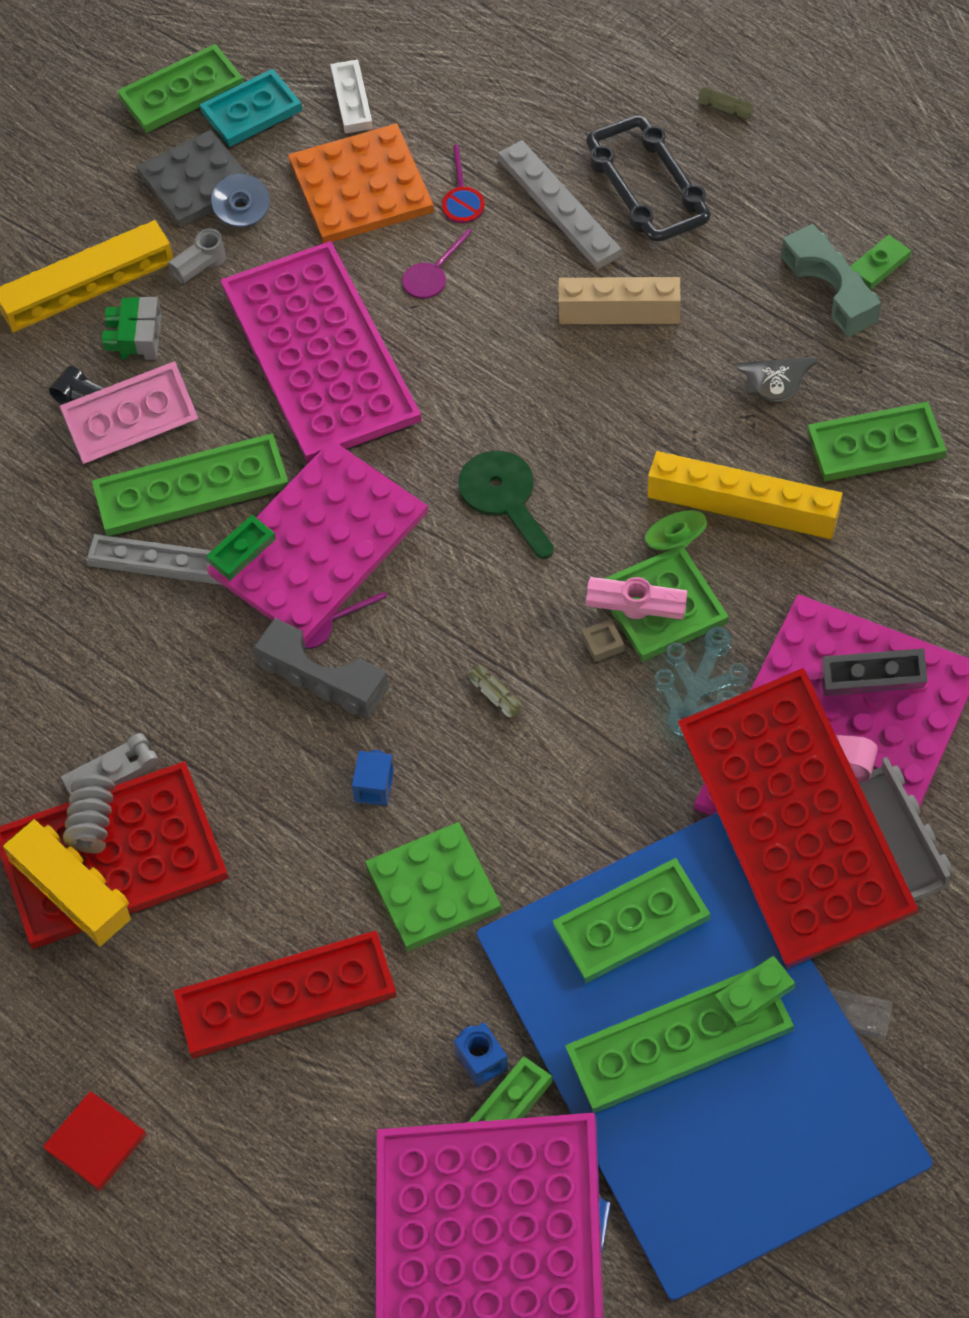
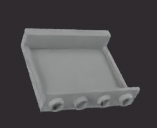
(904, 832)

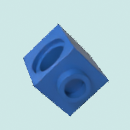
(373, 777)
(483, 1067)

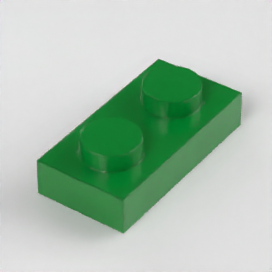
(241, 547)

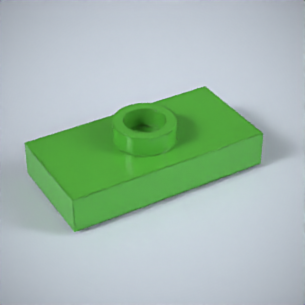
(881, 261)

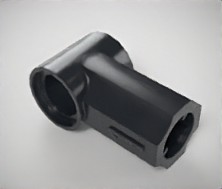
(71, 386)

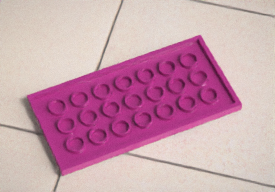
(320, 350)

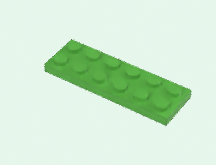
(190, 484)
(668, 1045)

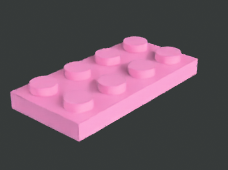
(128, 412)

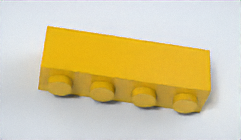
(68, 882)

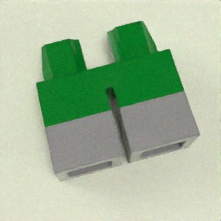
(137, 325)

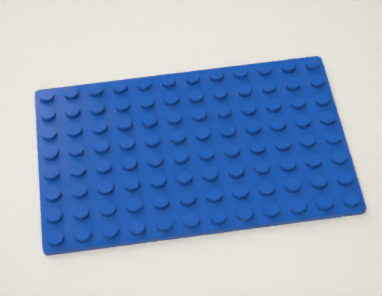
(741, 1148)

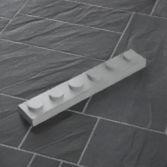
(560, 204)

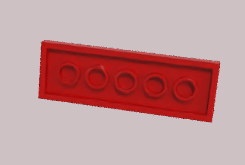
(284, 994)

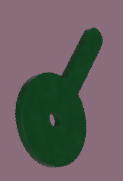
(505, 498)

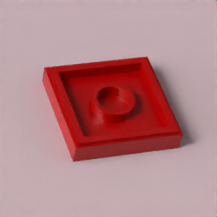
(95, 1141)

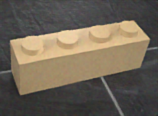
(619, 300)

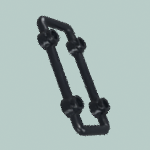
(642, 215)

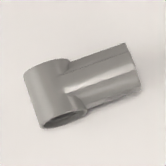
(205, 253)

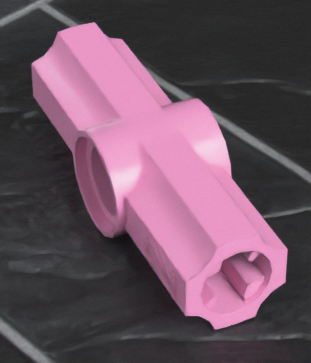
(653, 601)

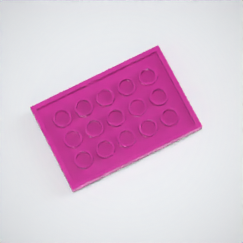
(329, 536)

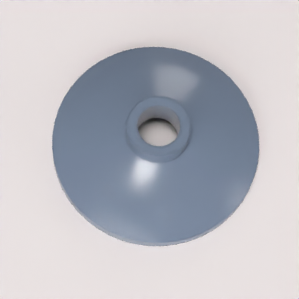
(236, 190)

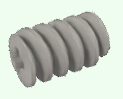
(88, 813)

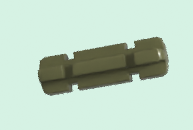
(725, 102)
(495, 691)

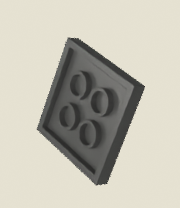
(187, 175)

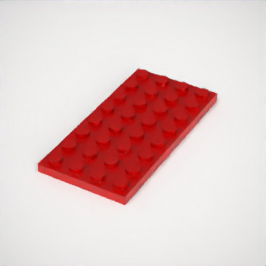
(797, 818)

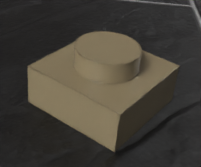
(602, 640)

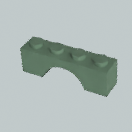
(811, 254)

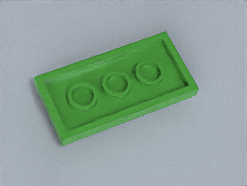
(179, 88)
(876, 441)
(631, 920)

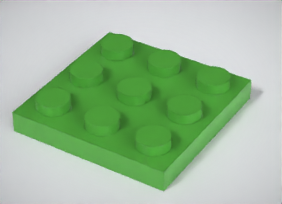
(654, 633)
(433, 886)

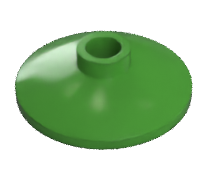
(676, 530)

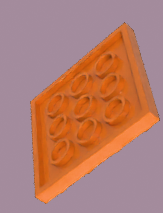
(360, 183)

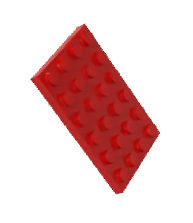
(152, 853)

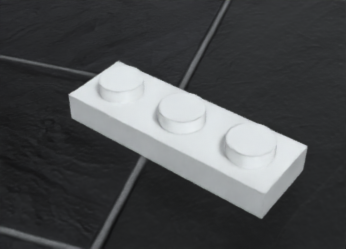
(351, 96)

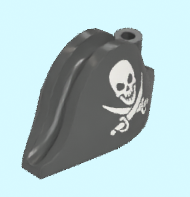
(776, 378)

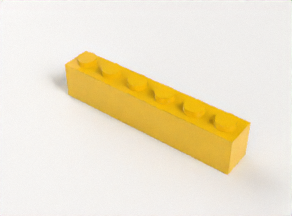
(84, 275)
(744, 495)

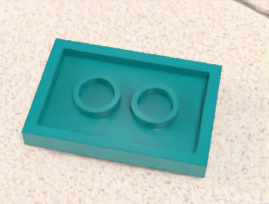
(251, 107)

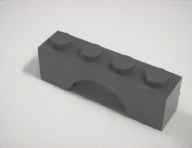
(354, 686)

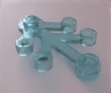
(698, 684)

